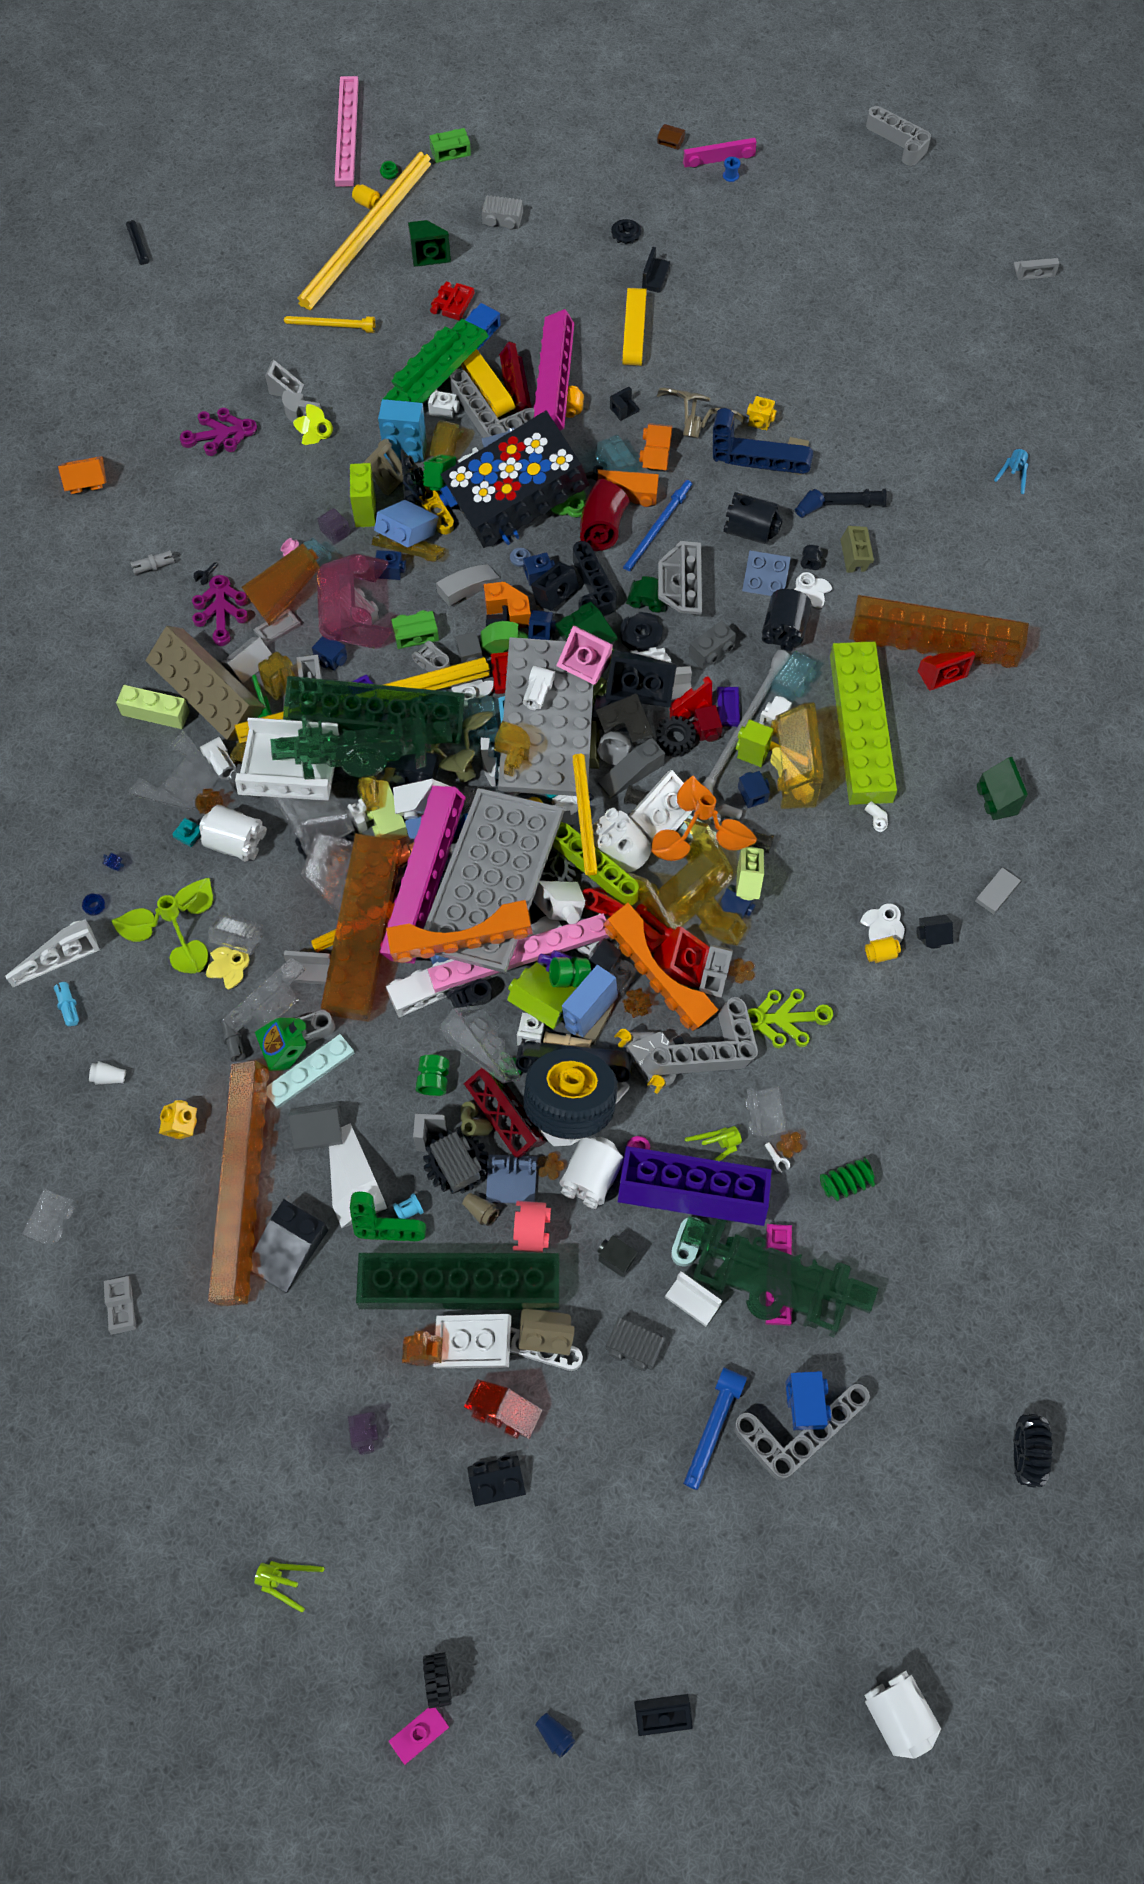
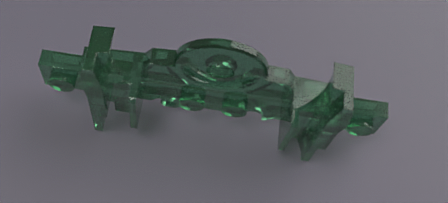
(361, 751)

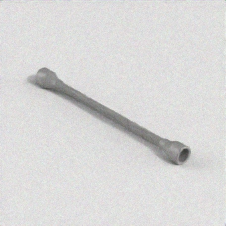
(777, 663)

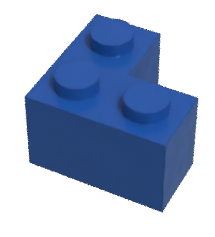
(807, 1400)

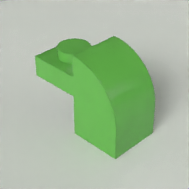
(496, 636)

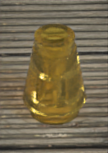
(369, 792)

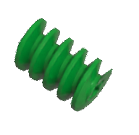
(847, 1179)

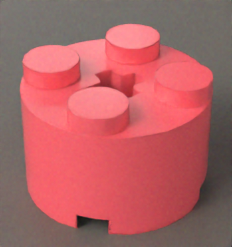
(530, 1226)

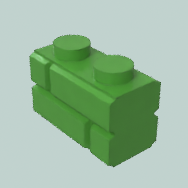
(450, 145)
(414, 629)

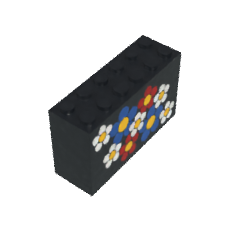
(515, 479)

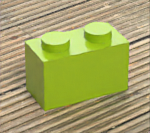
(754, 742)

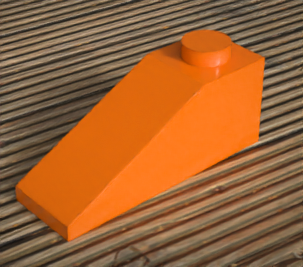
(639, 487)

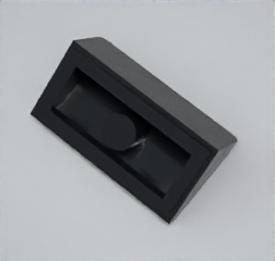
(663, 1715)

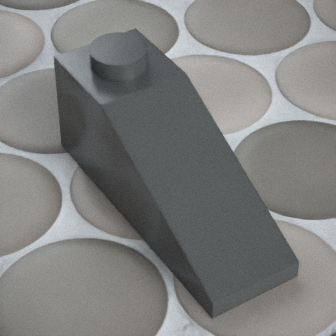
(633, 768)

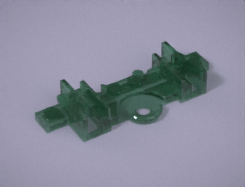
(776, 1272)

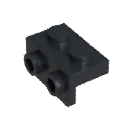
(496, 1480)

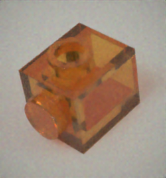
(422, 1349)

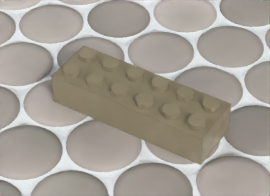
(203, 681)

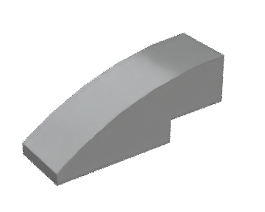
(465, 583)

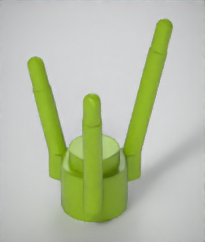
(726, 1138)
(270, 1577)

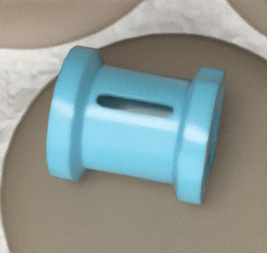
(408, 1207)

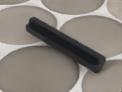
(137, 242)

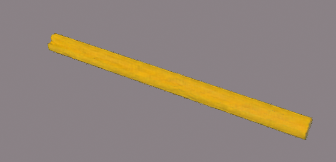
(364, 231)
(431, 680)

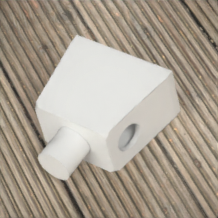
(560, 900)

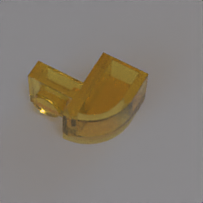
(445, 438)
(513, 742)
(720, 924)

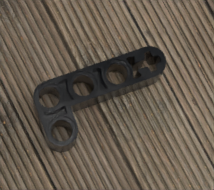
(595, 579)

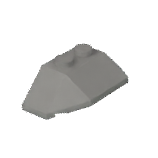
(681, 578)

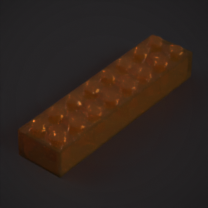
(938, 630)
(361, 927)

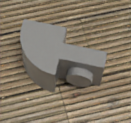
(295, 405)
(716, 970)

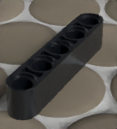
(618, 1061)

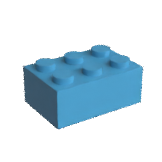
(404, 427)

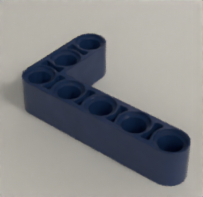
(756, 452)

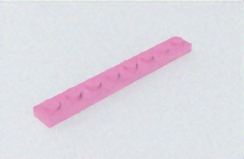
(346, 131)
(525, 952)

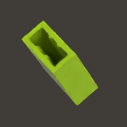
(362, 495)
(538, 997)

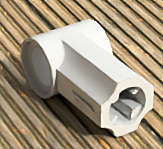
(539, 683)
(218, 757)

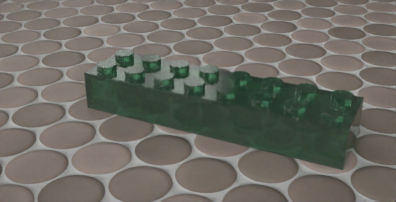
(369, 705)
(458, 1281)

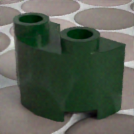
(645, 593)

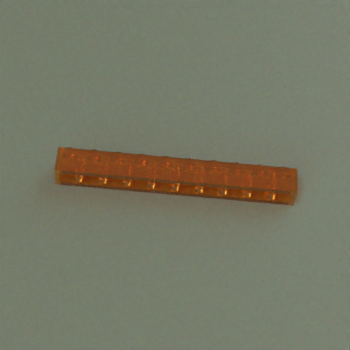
(239, 1185)

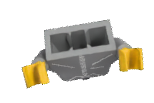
(640, 1046)

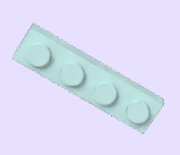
(309, 1071)

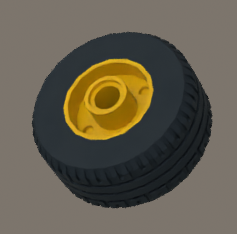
(570, 1094)

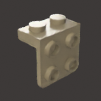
(546, 1331)

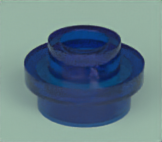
(113, 861)
(91, 898)

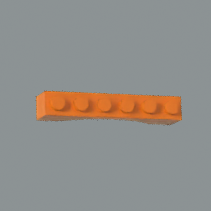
(507, 922)
(689, 1004)

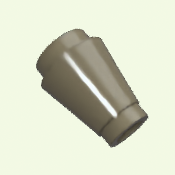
(481, 1209)

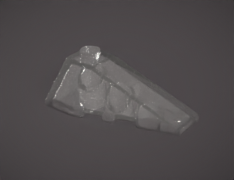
(476, 1036)

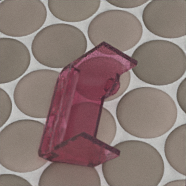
(336, 601)

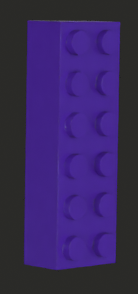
(695, 1186)

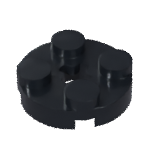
(640, 621)

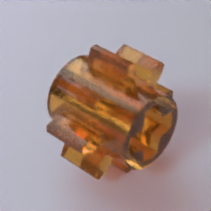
(207, 800)
(637, 1002)

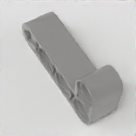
(901, 132)

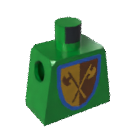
(281, 1042)

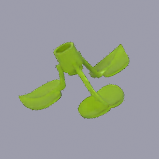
(138, 924)

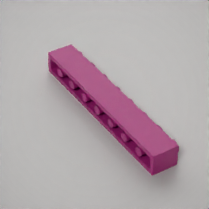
(555, 367)
(426, 860)

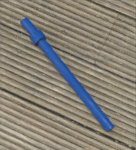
(677, 498)

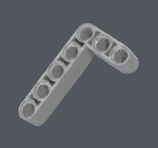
(480, 411)
(710, 1052)
(806, 1437)

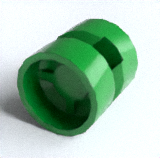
(568, 972)
(432, 1076)

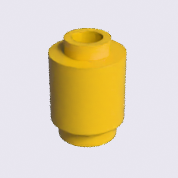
(365, 196)
(882, 949)

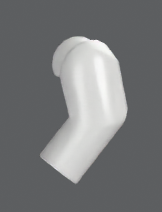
(880, 817)

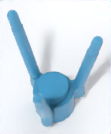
(1016, 462)

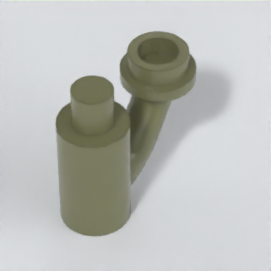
(472, 1126)

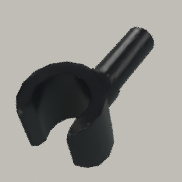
(594, 474)
(204, 574)

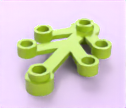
(784, 1019)

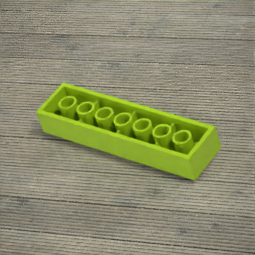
(862, 723)

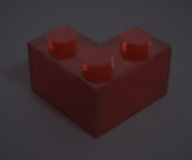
(502, 1408)

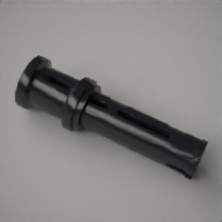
(856, 498)

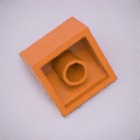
(82, 474)

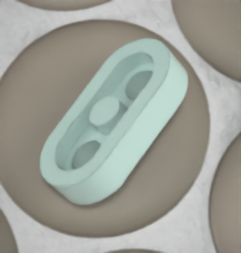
(679, 1246)

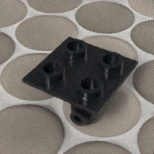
(412, 479)

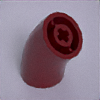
(602, 515)

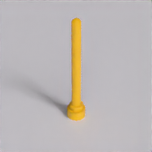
(366, 323)

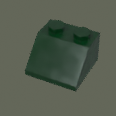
(428, 243)
(588, 619)
(1002, 790)

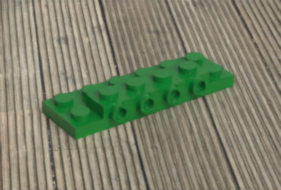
(436, 362)

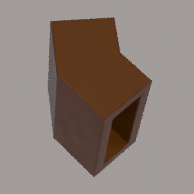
(671, 136)

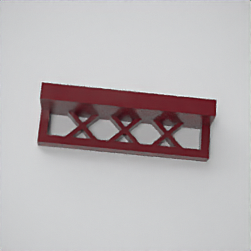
(515, 377)
(513, 1110)

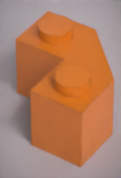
(657, 446)
(504, 594)

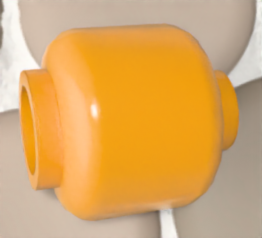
(574, 402)

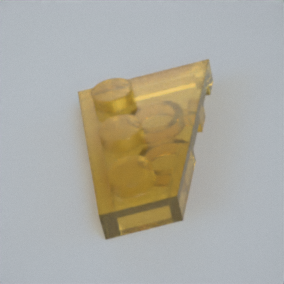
(422, 549)

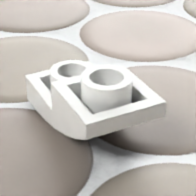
(489, 761)

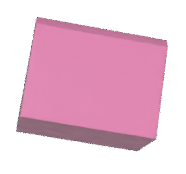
(585, 655)

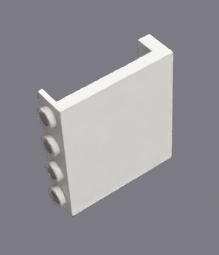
(280, 777)

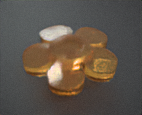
(742, 971)
(789, 1144)
(550, 1166)

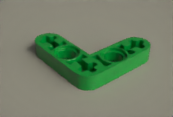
(369, 1227)

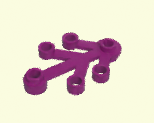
(220, 432)
(219, 606)

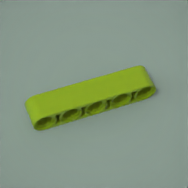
(604, 869)

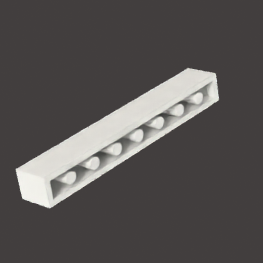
(417, 990)

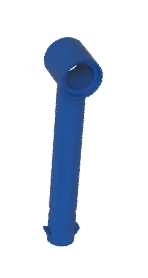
(729, 1386)

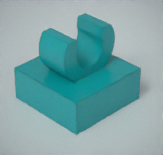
(187, 832)

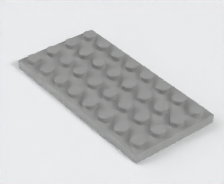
(556, 729)
(493, 865)

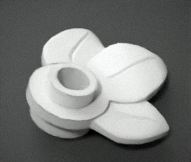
(814, 590)
(474, 688)
(882, 926)

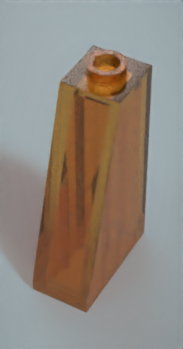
(281, 582)

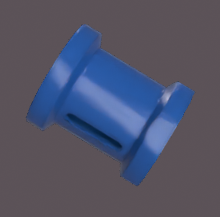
(731, 166)

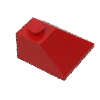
(945, 668)
(682, 957)

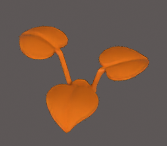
(694, 796)

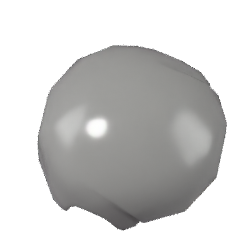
(613, 747)

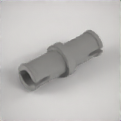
(152, 562)

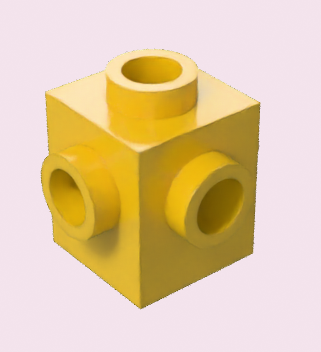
(761, 413)
(178, 1120)

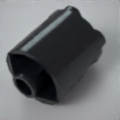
(753, 518)
(786, 618)

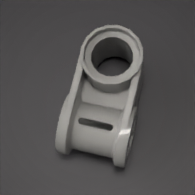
(430, 657)
(312, 1030)

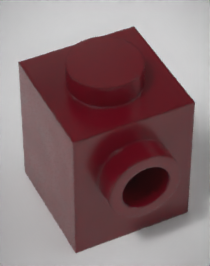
(707, 723)

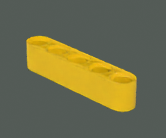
(634, 326)
(488, 384)

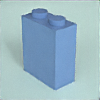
(406, 523)
(589, 1001)

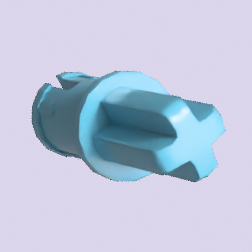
(66, 1004)

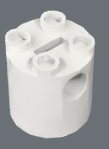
(231, 832)
(621, 840)
(592, 1171)
(903, 1716)

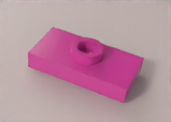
(418, 1734)

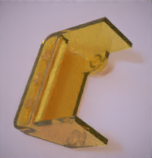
(799, 756)
(685, 892)

